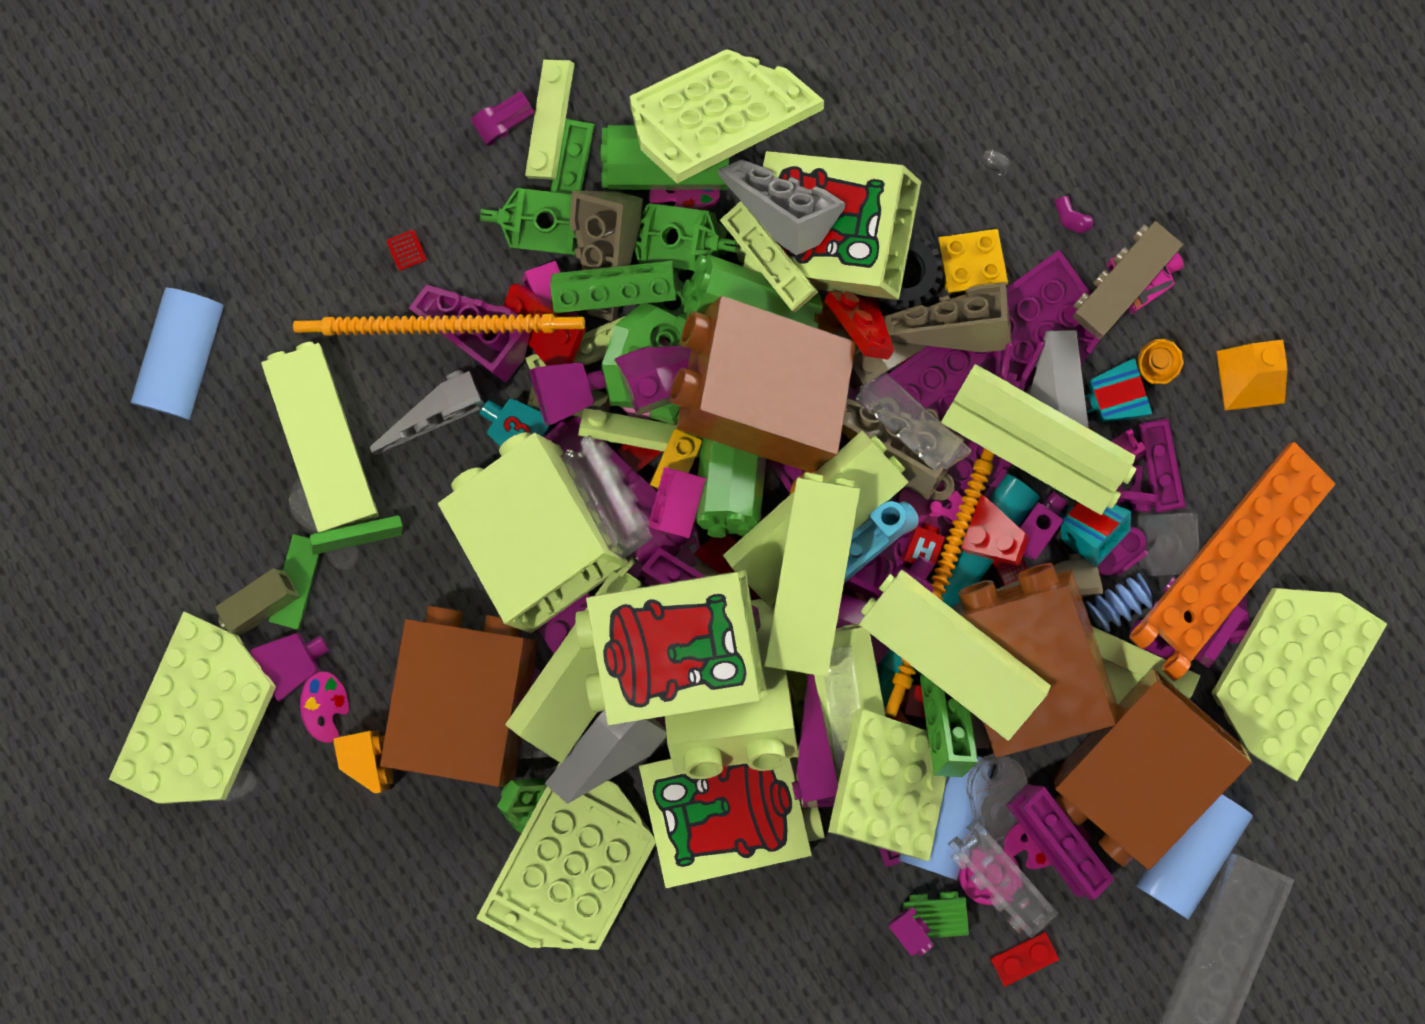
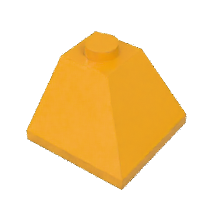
(1253, 375)

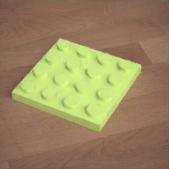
(888, 787)

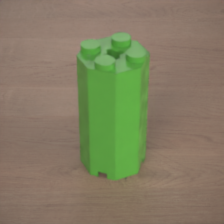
(630, 169)
(719, 277)
(731, 490)

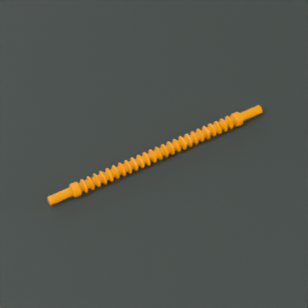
(546, 323)
(982, 469)

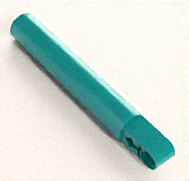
(1015, 501)

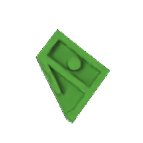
(520, 800)

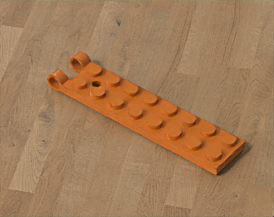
(1234, 557)

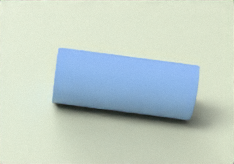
(177, 353)
(952, 822)
(1196, 858)

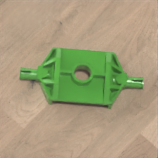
(520, 224)
(696, 231)

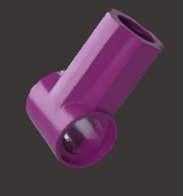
(498, 120)

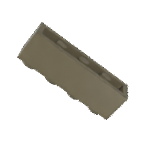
(1127, 280)

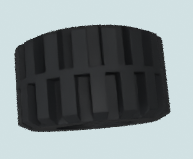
(930, 281)

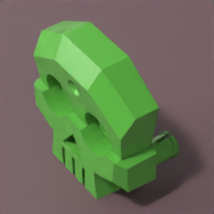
(635, 331)

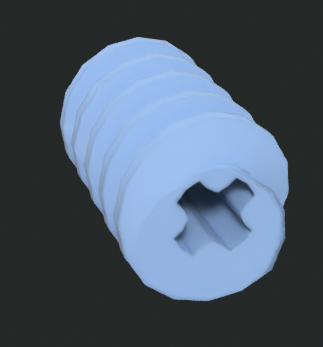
(1120, 603)

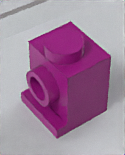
(911, 932)

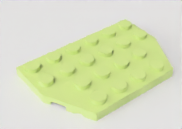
(717, 111)
(1294, 673)
(195, 718)
(570, 870)

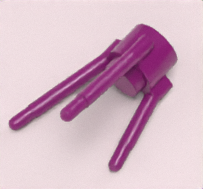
(1011, 377)

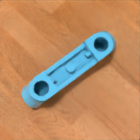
(880, 531)

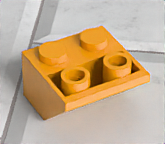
(360, 759)

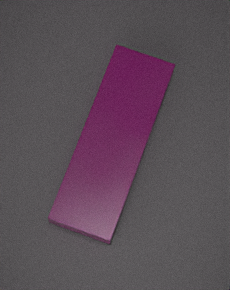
(1161, 465)

